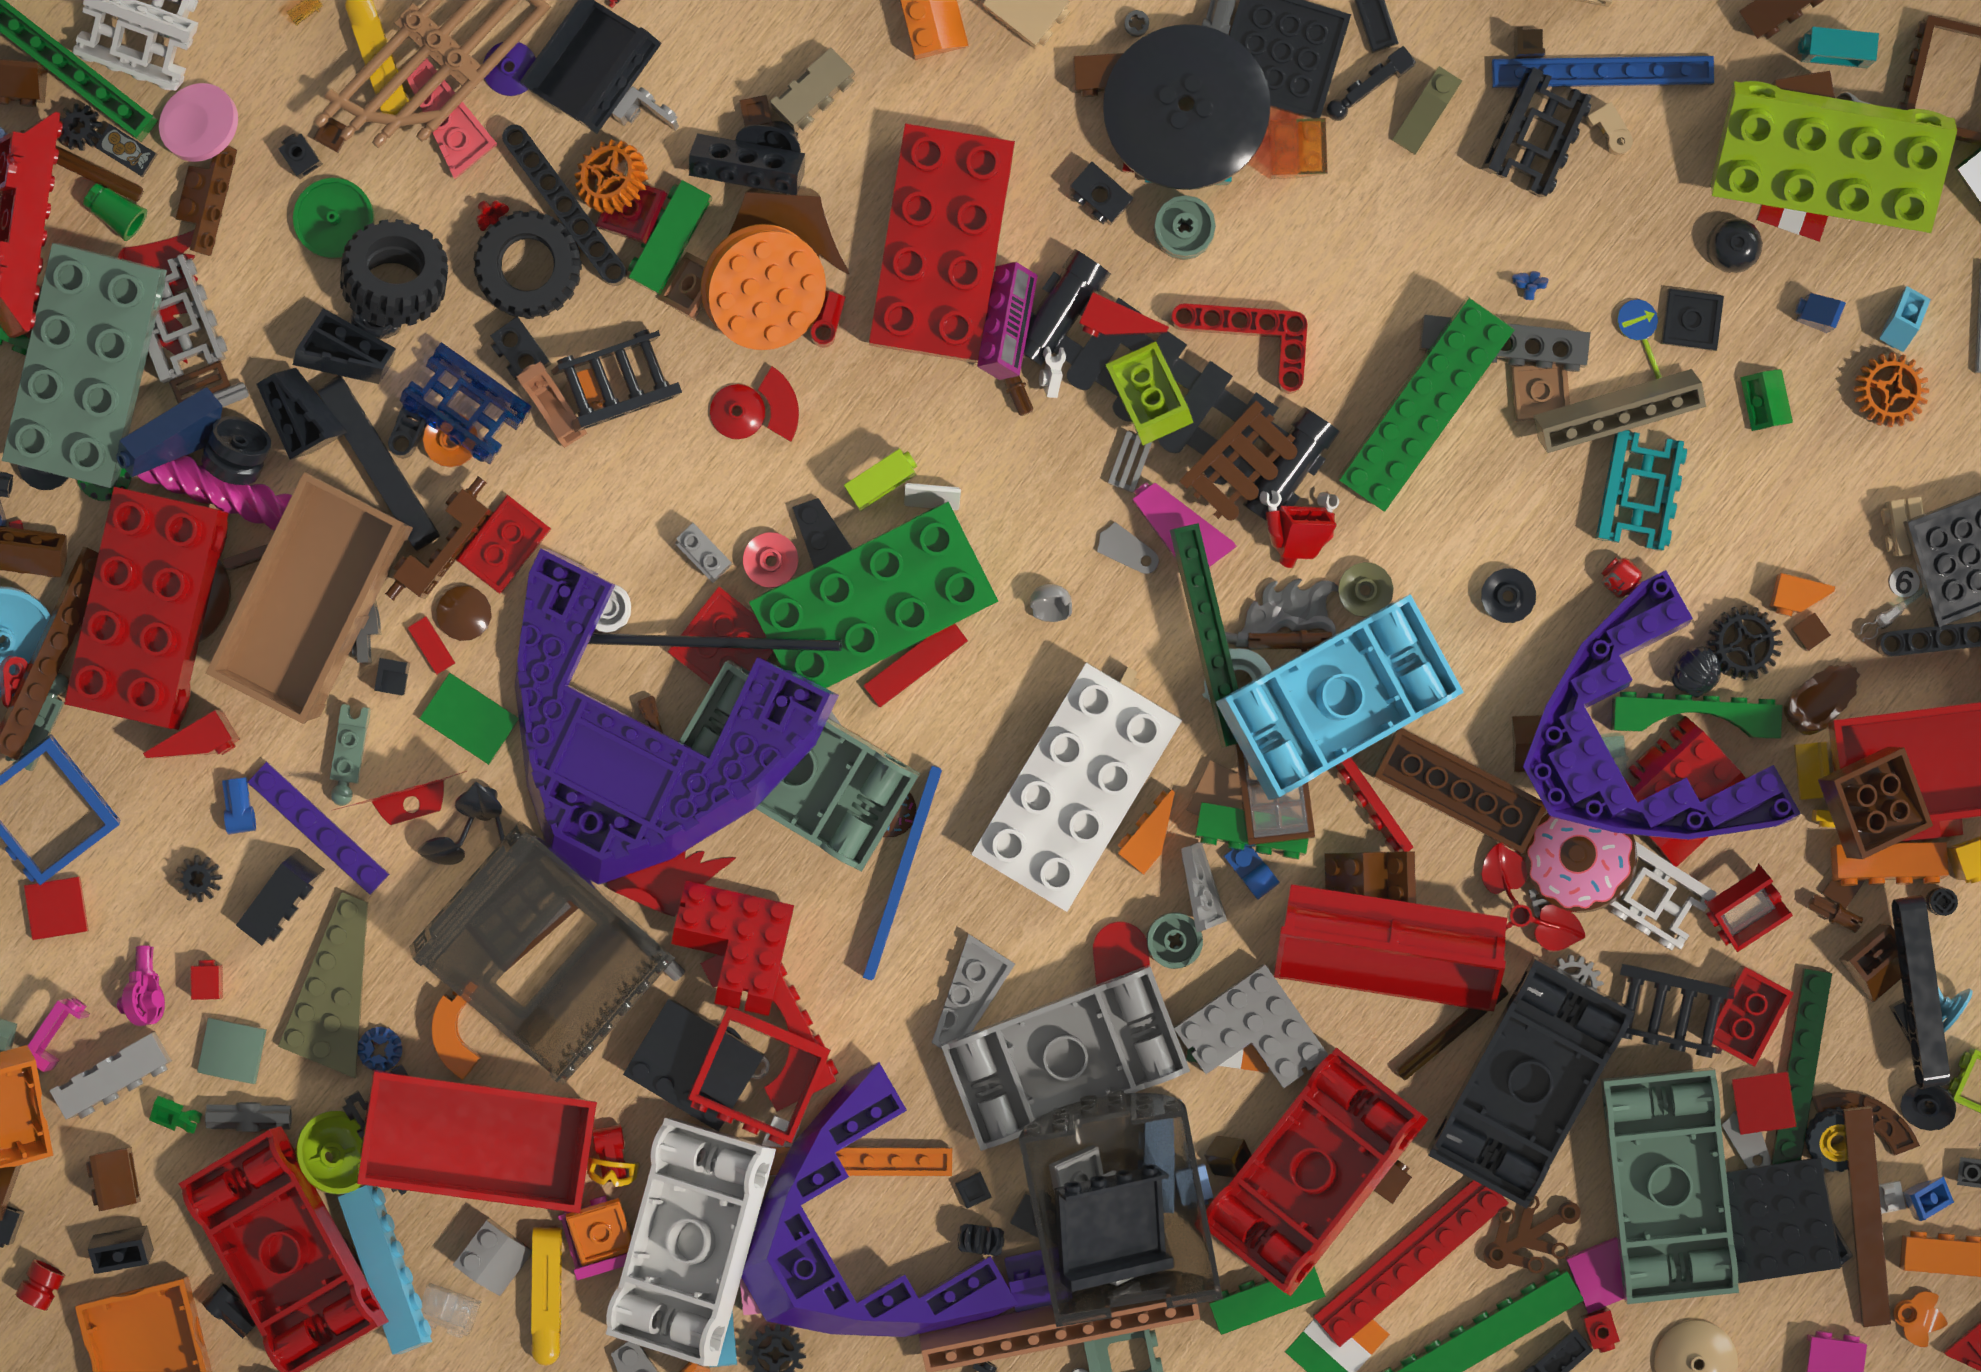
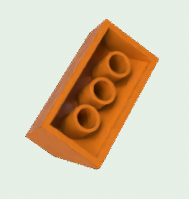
(933, 26)

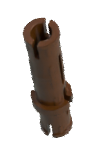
(1286, 640)

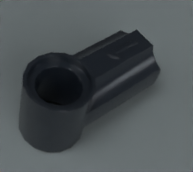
(225, 1305)

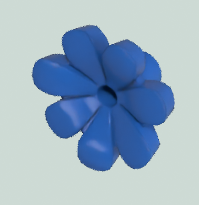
(1530, 283)

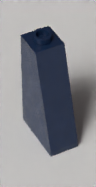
(171, 434)

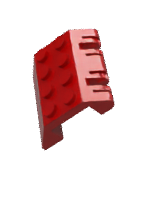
(1695, 759)

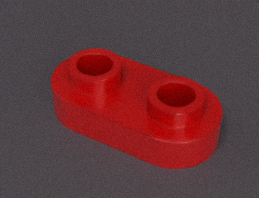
(10, 682)

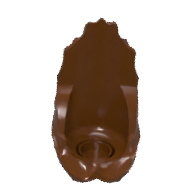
(1821, 698)

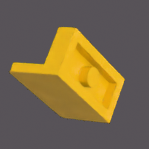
(1811, 765)

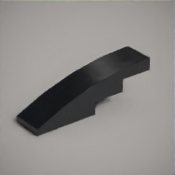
(1562, 1355)

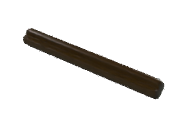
(1443, 1039)

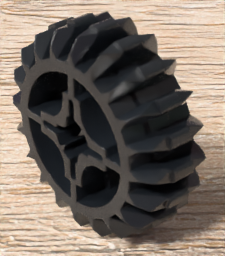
(1741, 630)

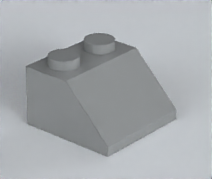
(493, 1257)

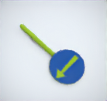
(1638, 322)

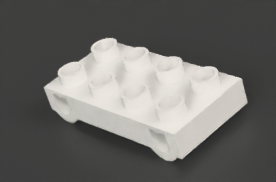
(1076, 787)
(690, 1241)

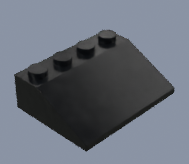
(673, 1055)

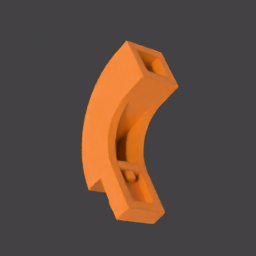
(447, 1040)

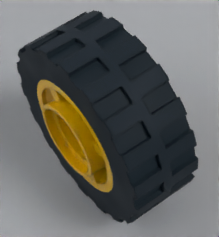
(1819, 1137)

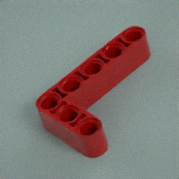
(1253, 328)

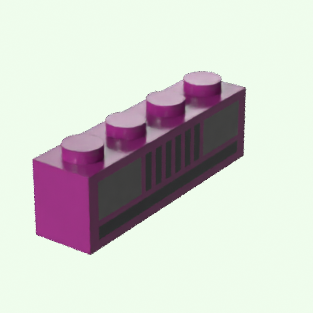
(1007, 320)

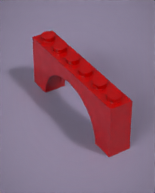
(790, 1082)

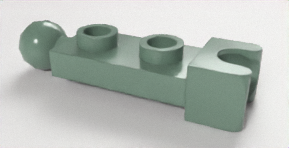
(46, 717)
(348, 753)

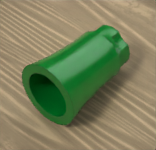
(115, 211)

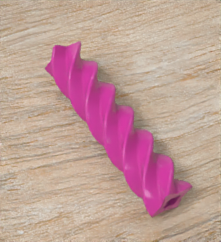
(253, 502)

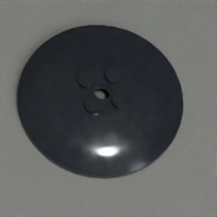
(1194, 145)

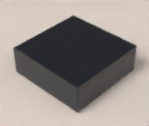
(973, 1190)

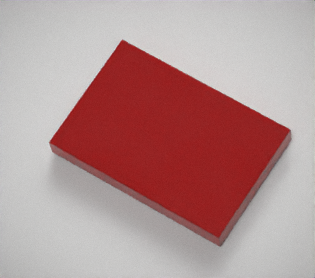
(503, 544)

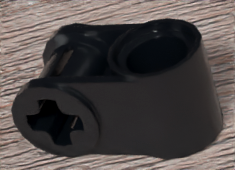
(407, 429)

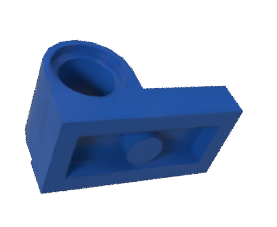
(1252, 871)

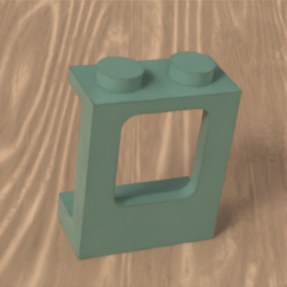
(1098, 1355)

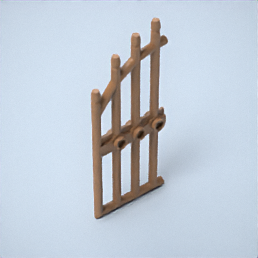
(437, 44)

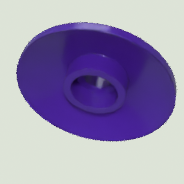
(509, 82)

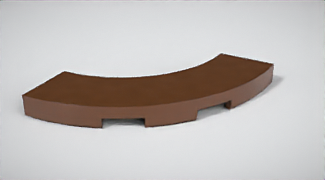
(1886, 1121)

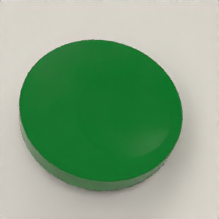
(329, 216)

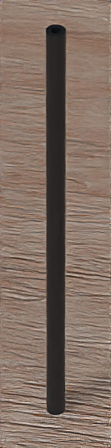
(716, 642)

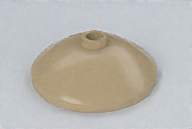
(1694, 1341)

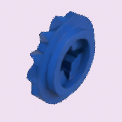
(393, 1049)

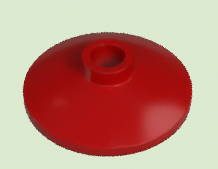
(737, 426)

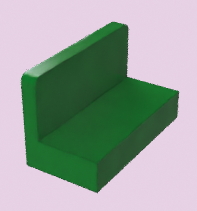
(1766, 399)

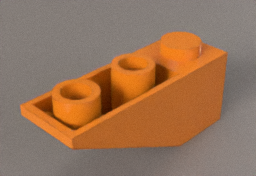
(1147, 842)

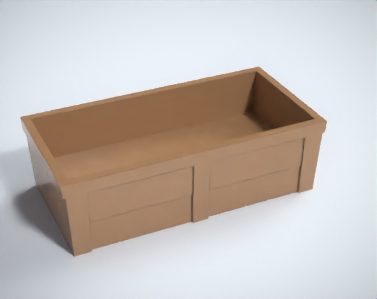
(308, 599)

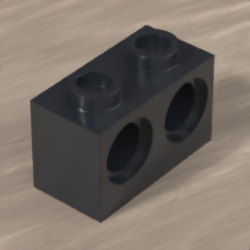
(525, 346)

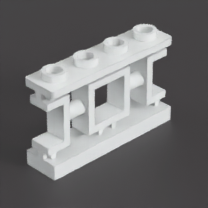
(144, 20)
(1661, 873)

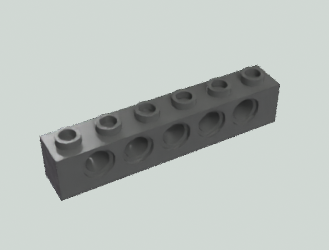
(1575, 342)

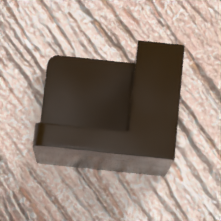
(1528, 43)
(1227, 1156)

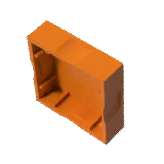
(22, 1122)
(145, 1330)

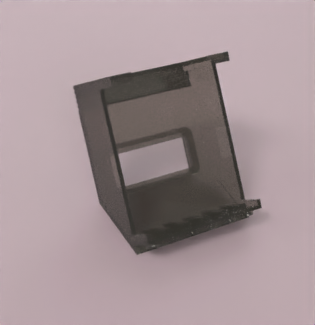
(502, 914)

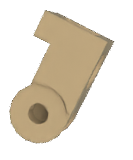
(1613, 128)

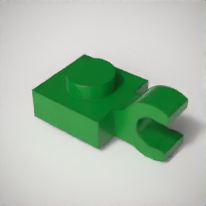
(170, 1115)

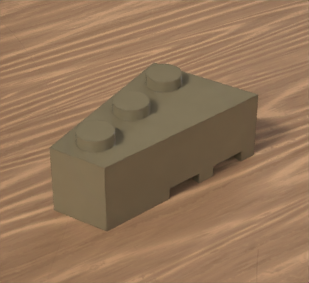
(813, 90)

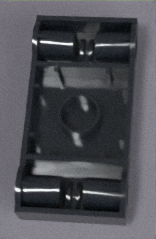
(1530, 1082)

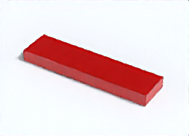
(915, 664)

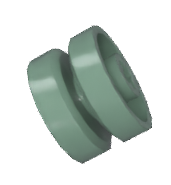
(1187, 211)

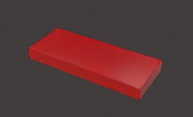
(431, 645)

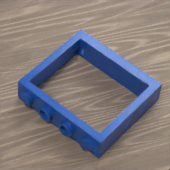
(85, 788)

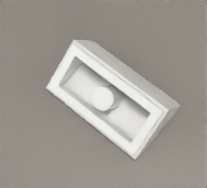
(931, 496)

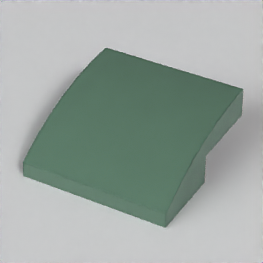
(231, 1051)

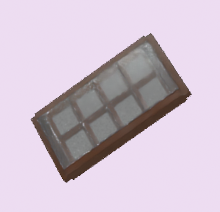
(1274, 819)

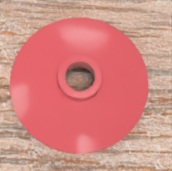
(767, 546)

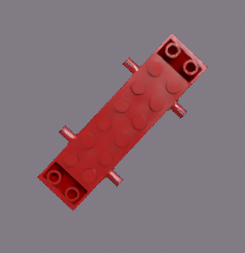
(24, 206)

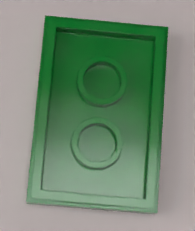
(469, 718)

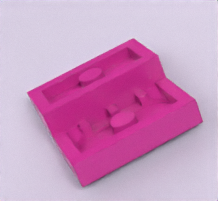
(1598, 1274)

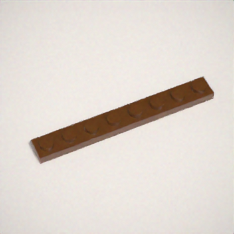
(48, 656)

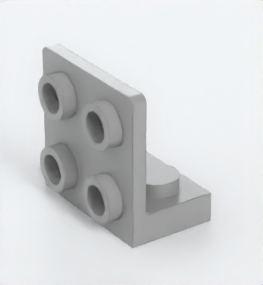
(629, 109)

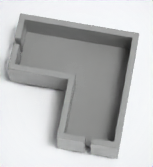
(1258, 1014)

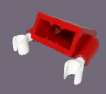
(1300, 530)

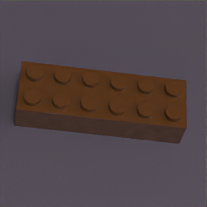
(1460, 790)

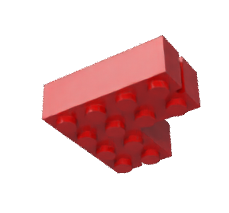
(745, 931)

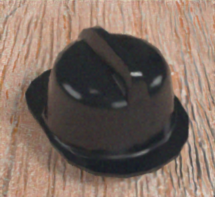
(774, 134)

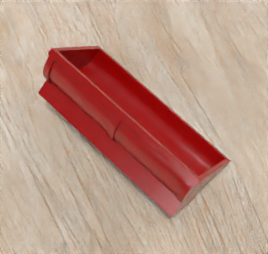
(1392, 948)

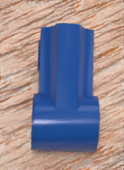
(239, 814)

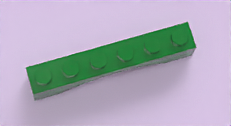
(1755, 720)

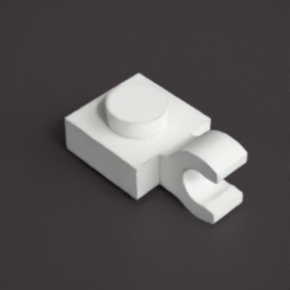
(1052, 375)

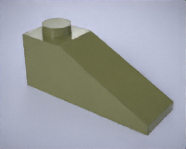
(1427, 110)

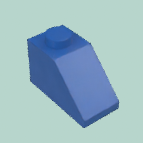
(1819, 312)
(1928, 1198)

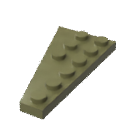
(330, 1002)

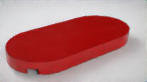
(1119, 950)

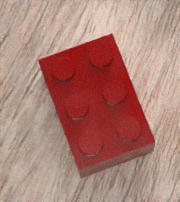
(1751, 1017)

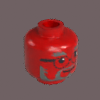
(1621, 577)

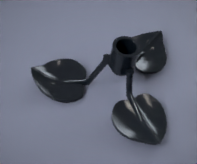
(475, 802)

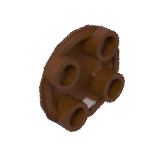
(463, 613)

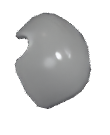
(1051, 603)

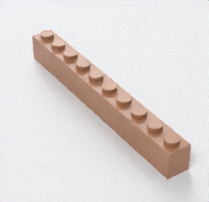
(1037, 1331)

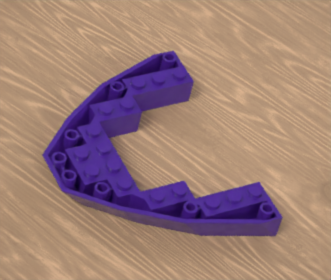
(1578, 773)
(794, 1273)

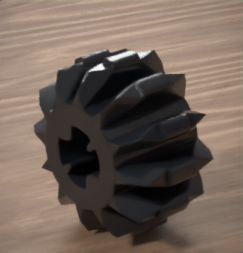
(86, 133)
(189, 876)
(980, 1239)

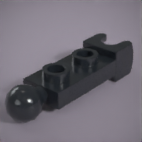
(1397, 63)

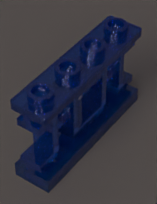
(479, 388)

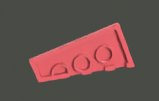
(461, 134)

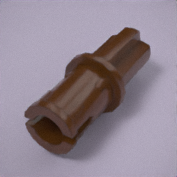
(1020, 398)
(1835, 913)

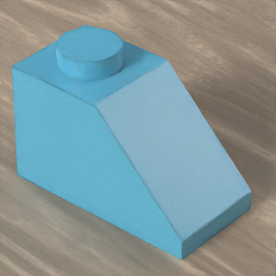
(1905, 319)

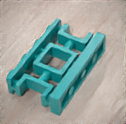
(1620, 486)

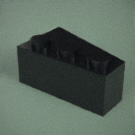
(343, 350)
(298, 413)
(280, 897)

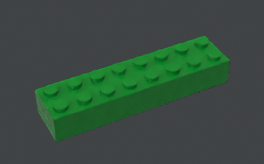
(1426, 403)

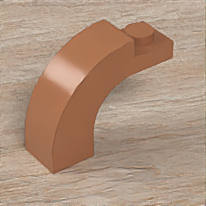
(550, 403)

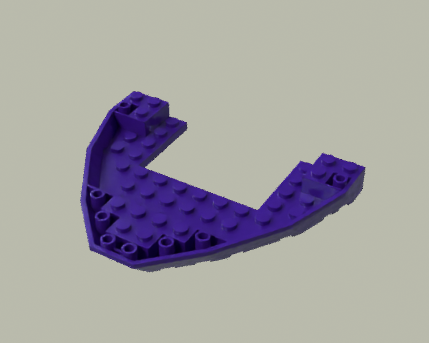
(616, 789)

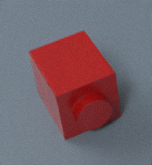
(206, 980)

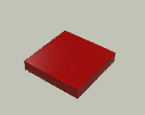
(56, 908)
(1764, 1103)

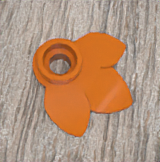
(1923, 1317)

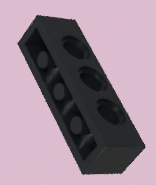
(746, 164)

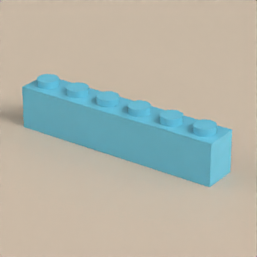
(385, 1268)

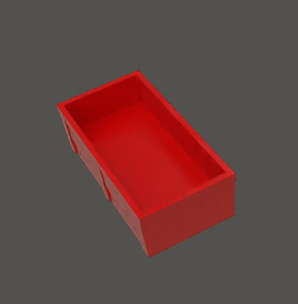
(1940, 747)
(476, 1142)

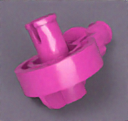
(142, 991)

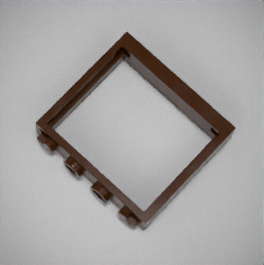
(1918, 60)

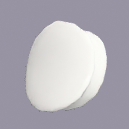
(615, 612)

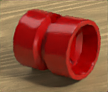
(40, 1284)

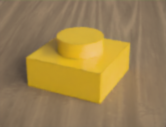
(1824, 818)

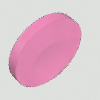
(198, 122)

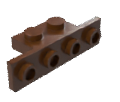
(204, 199)

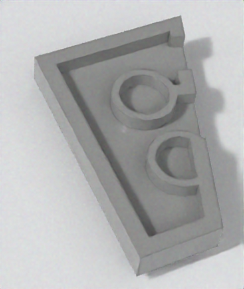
(1202, 888)

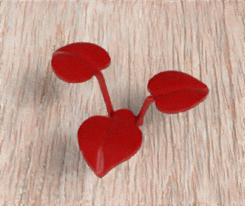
(1507, 871)

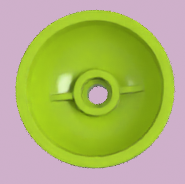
(332, 1134)

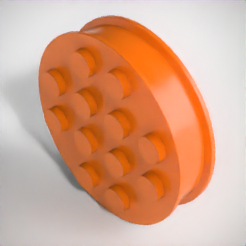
(763, 287)

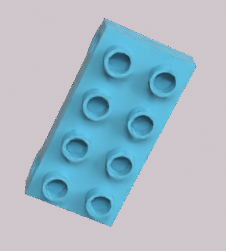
(1339, 697)

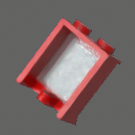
(1747, 910)

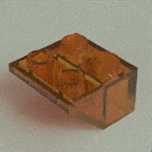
(1297, 148)

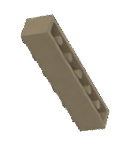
(1619, 411)

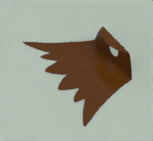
(798, 214)

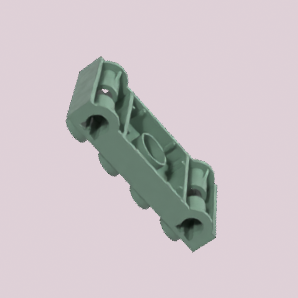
(84, 364)
(835, 796)
(1669, 1185)

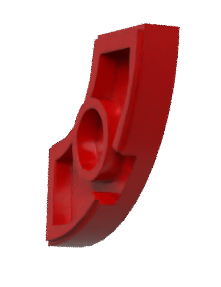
(782, 404)

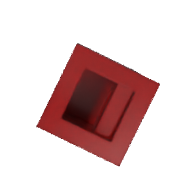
(1596, 1320)

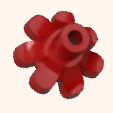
(490, 213)

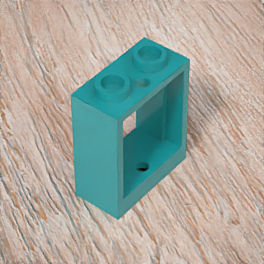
(1839, 47)

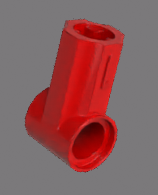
(828, 317)
(610, 1147)

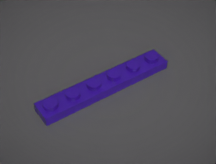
(318, 828)

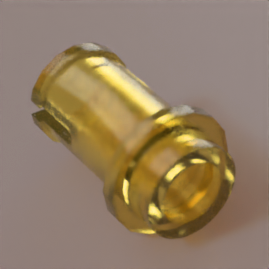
(304, 10)

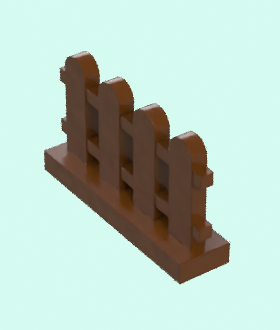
(1244, 448)

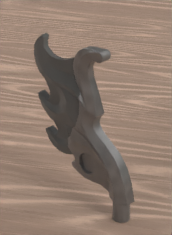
(1289, 609)

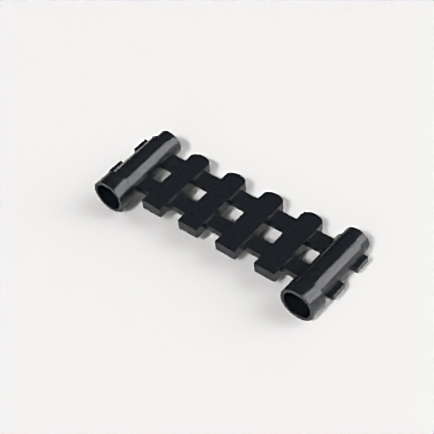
(1068, 299)

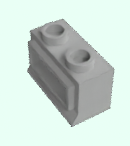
(703, 553)

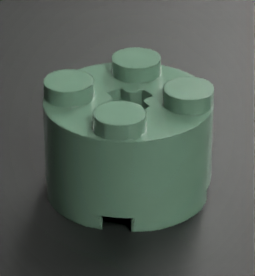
(1180, 955)

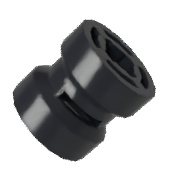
(1937, 900)

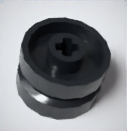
(236, 450)

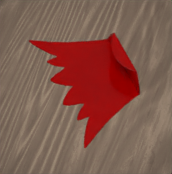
(156, 255)
(391, 805)
(663, 884)

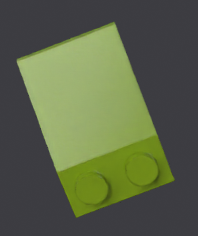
(1149, 393)

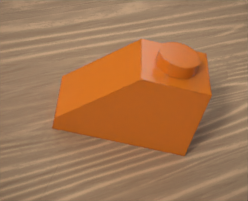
(1797, 594)

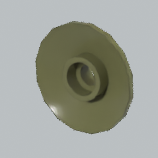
(1365, 574)

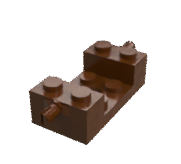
(423, 579)

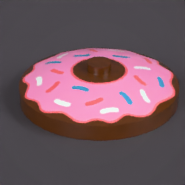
(1579, 864)

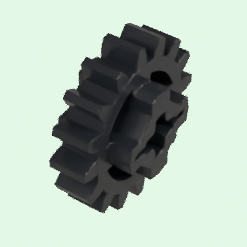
(762, 1352)

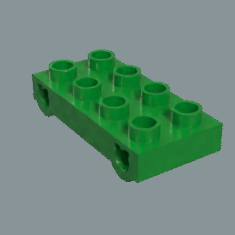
(877, 597)

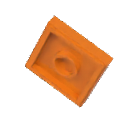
(600, 1231)

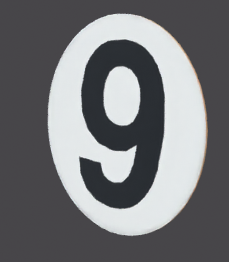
(1904, 582)

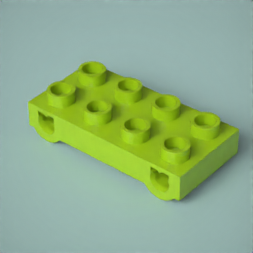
(1833, 156)

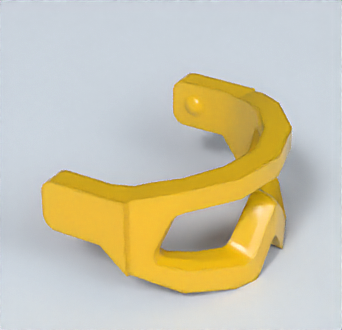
(633, 1171)

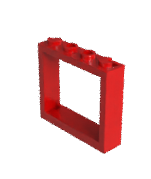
(750, 1124)

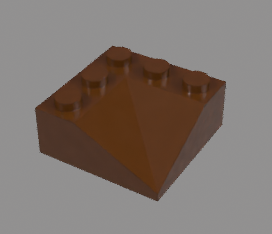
(1875, 802)

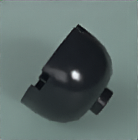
(1734, 245)

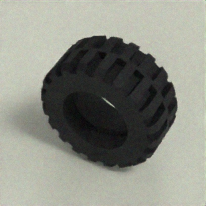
(519, 227)
(400, 245)

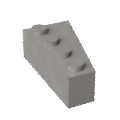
(111, 1076)

